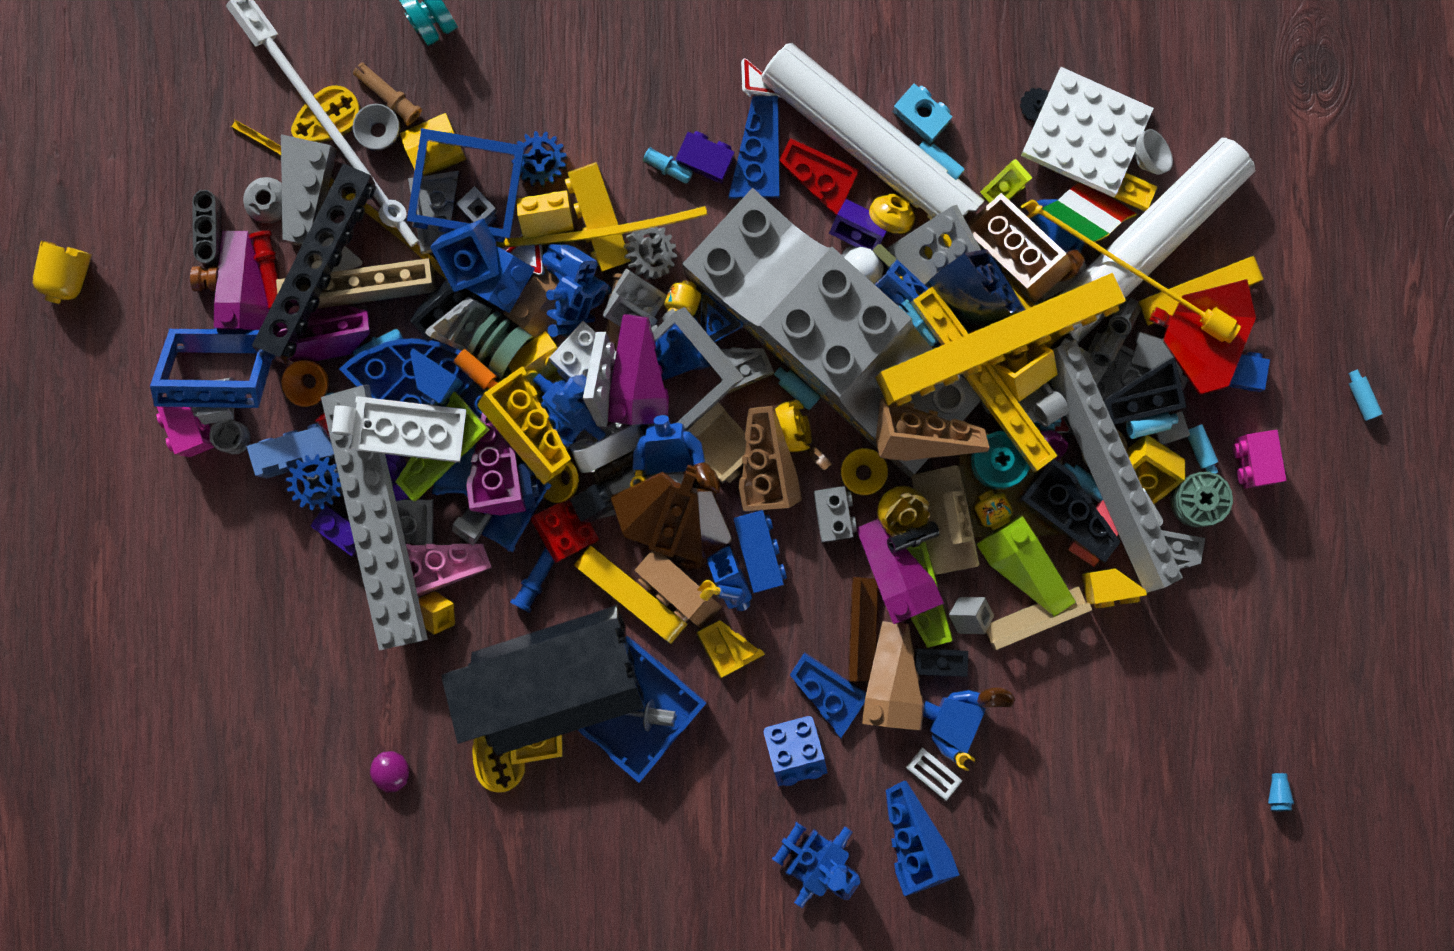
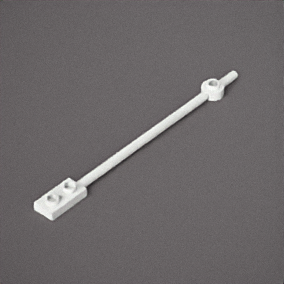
(262, 32)

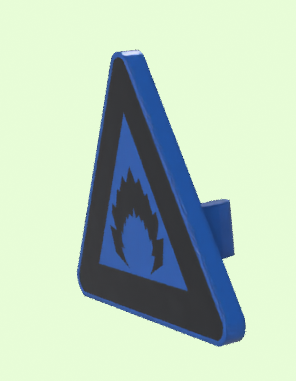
(716, 319)

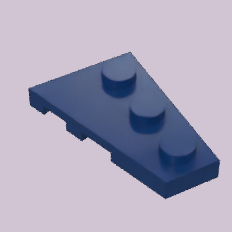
(831, 693)

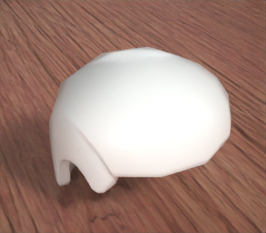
(866, 262)

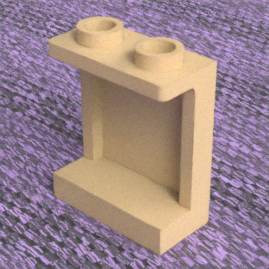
(721, 442)

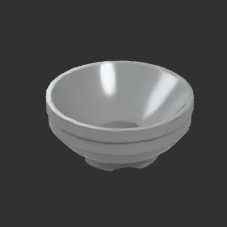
(367, 118)
(1153, 152)
(266, 213)

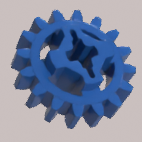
(550, 158)
(320, 471)

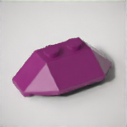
(331, 333)

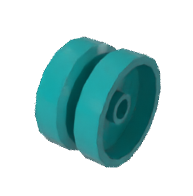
(425, 14)
(992, 473)

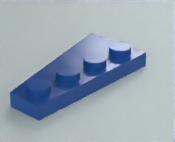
(759, 151)

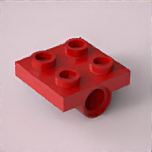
(563, 530)

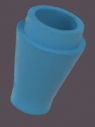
(1280, 793)

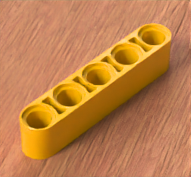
(1235, 272)
(630, 594)

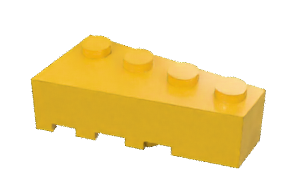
(597, 213)
(525, 425)

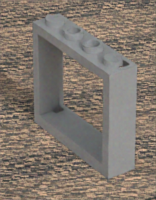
(710, 352)

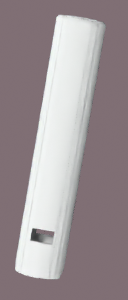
(866, 134)
(1170, 220)

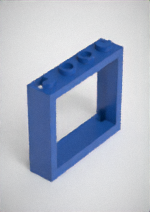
(468, 142)
(209, 392)

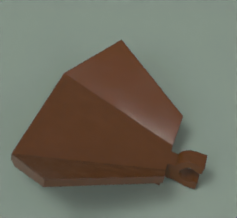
(673, 516)

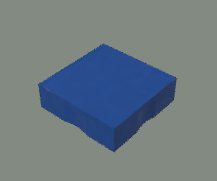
(625, 735)

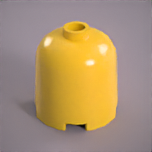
(59, 272)

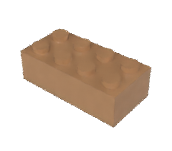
(1020, 247)

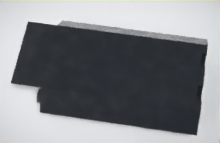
(545, 683)

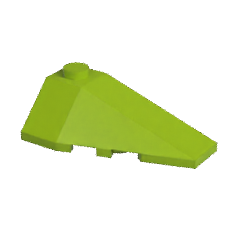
(1023, 561)

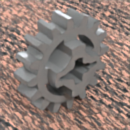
(650, 251)

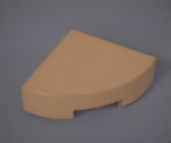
(820, 460)

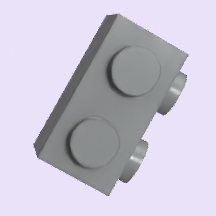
(834, 514)

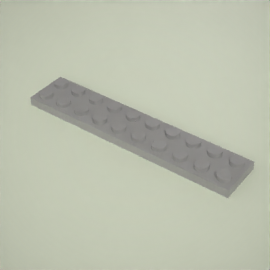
(376, 533)

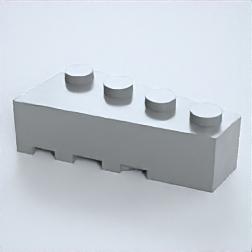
(305, 184)

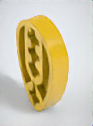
(327, 98)
(484, 767)

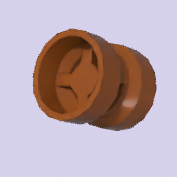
(203, 278)

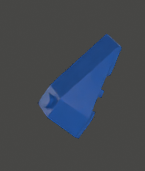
(920, 849)

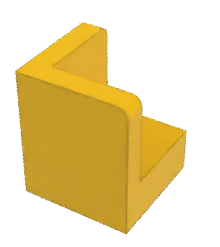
(437, 612)

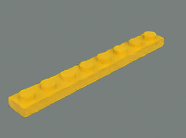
(987, 384)

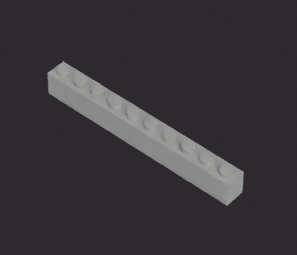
(1113, 471)

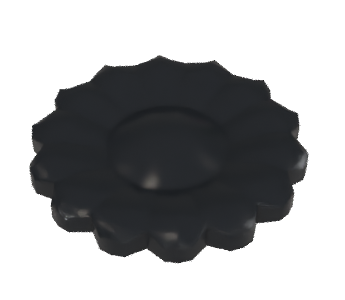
(1033, 102)

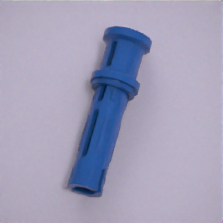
(532, 586)

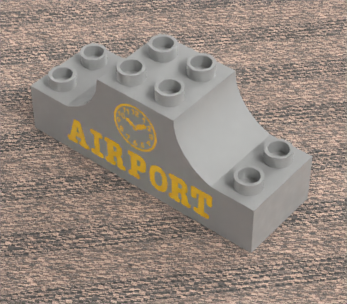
(816, 315)

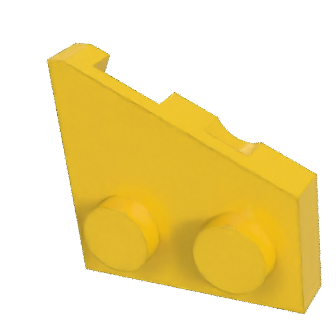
(726, 648)

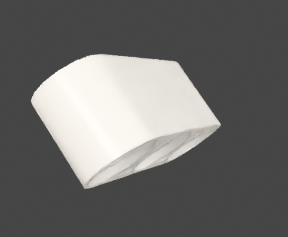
(618, 441)

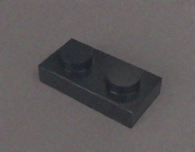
(941, 662)

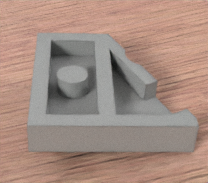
(1185, 548)

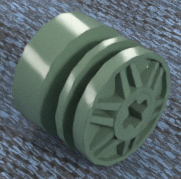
(495, 342)
(1187, 496)

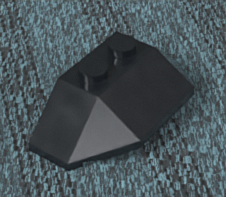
(439, 304)

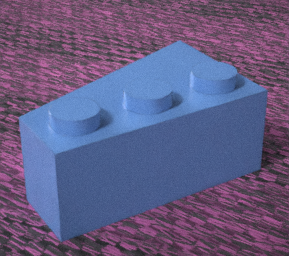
(278, 455)

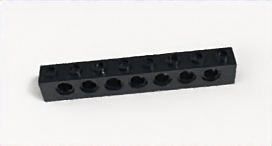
(347, 181)

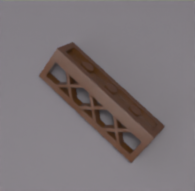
(862, 628)

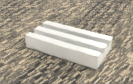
(917, 760)

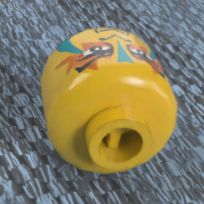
(683, 295)
(993, 509)

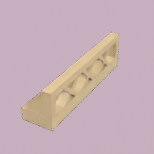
(1032, 620)

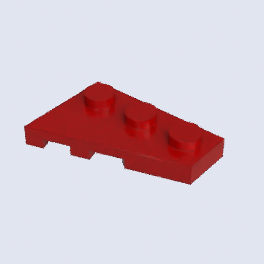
(819, 173)

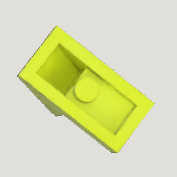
(1008, 182)

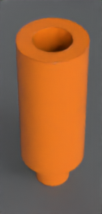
(475, 370)

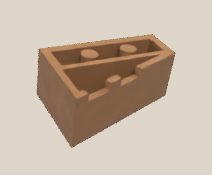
(676, 589)

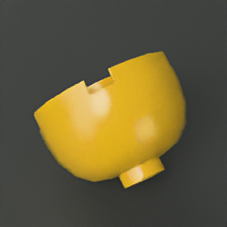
(794, 426)
(902, 509)

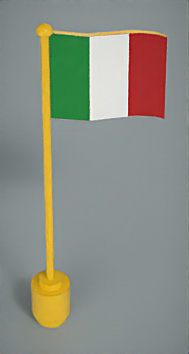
(1094, 216)

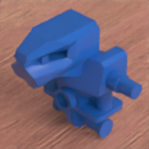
(577, 288)
(567, 408)
(819, 864)

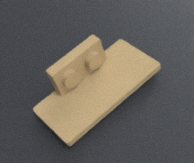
(948, 508)

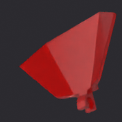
(1202, 357)

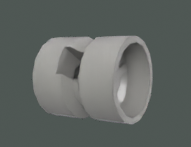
(230, 436)

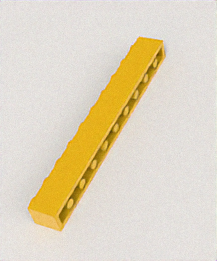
(1000, 339)

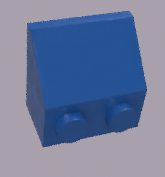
(467, 255)
(507, 285)
(433, 380)

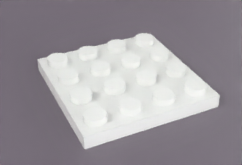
(1087, 132)

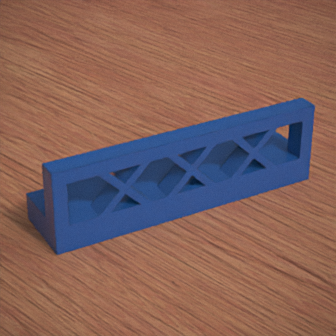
(900, 290)

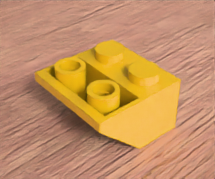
(535, 360)
(1110, 585)

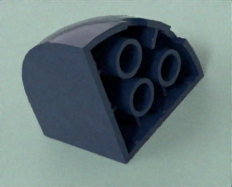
(976, 289)

